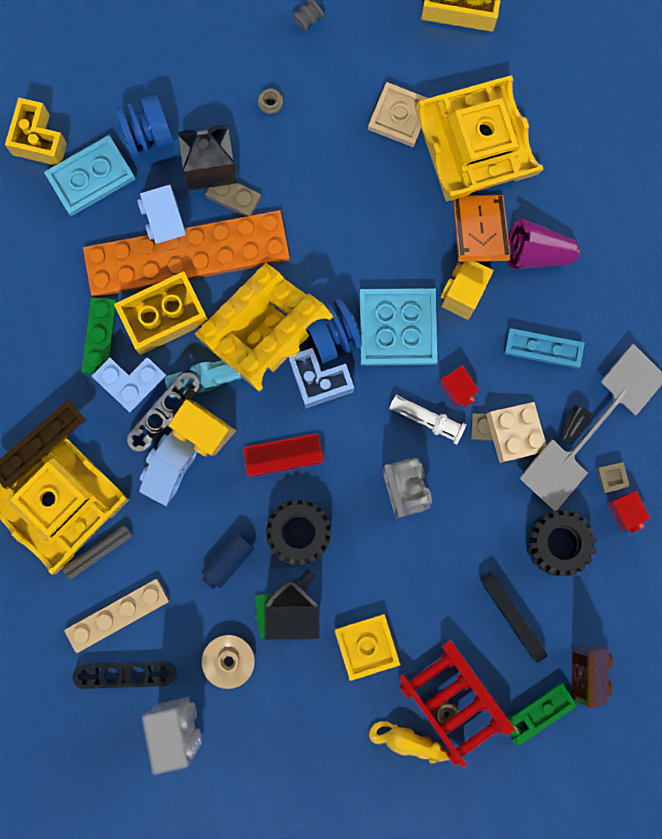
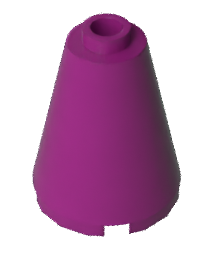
(539, 247)

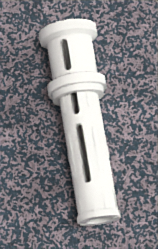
(439, 423)

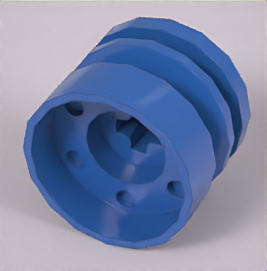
(144, 126)
(327, 334)

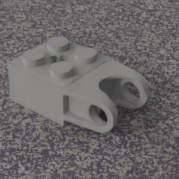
(406, 487)

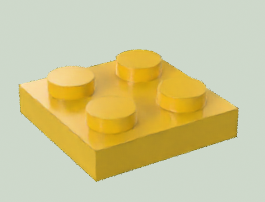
(367, 647)

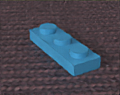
(544, 348)

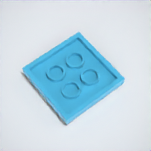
(398, 327)

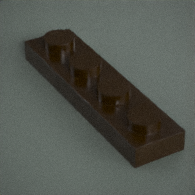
(39, 443)

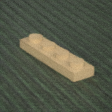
(116, 616)

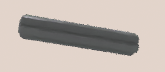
(97, 552)

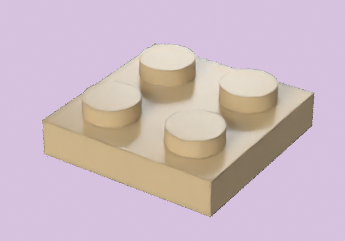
(396, 115)
(516, 432)

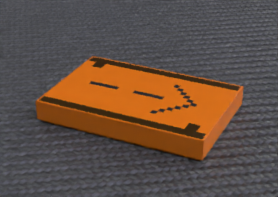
(481, 228)

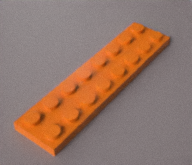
(200, 253)

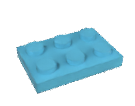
(89, 175)

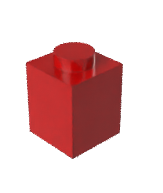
(459, 387)
(629, 512)

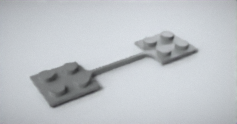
(555, 471)

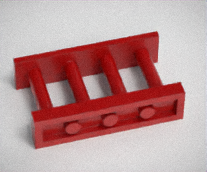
(481, 701)

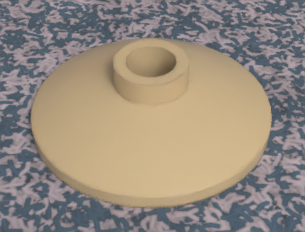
(218, 672)

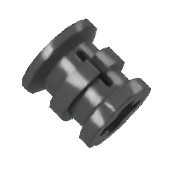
(307, 15)

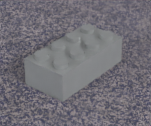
(172, 734)

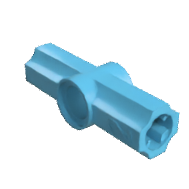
(210, 374)

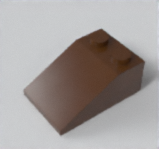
(590, 675)

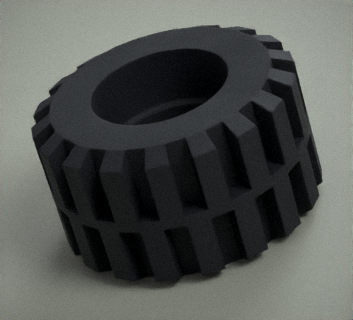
(282, 515)
(581, 536)

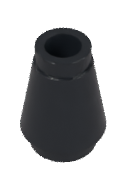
(575, 423)

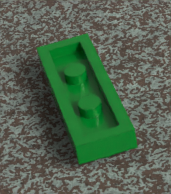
(99, 334)

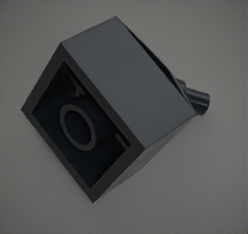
(207, 157)
(292, 612)

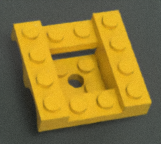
(454, 138)
(253, 333)
(72, 481)

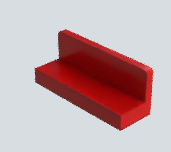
(283, 455)

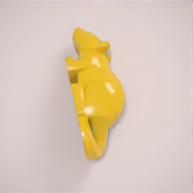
(406, 742)

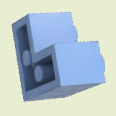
(162, 214)
(319, 386)
(126, 388)
(166, 468)

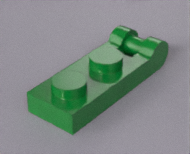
(541, 713)

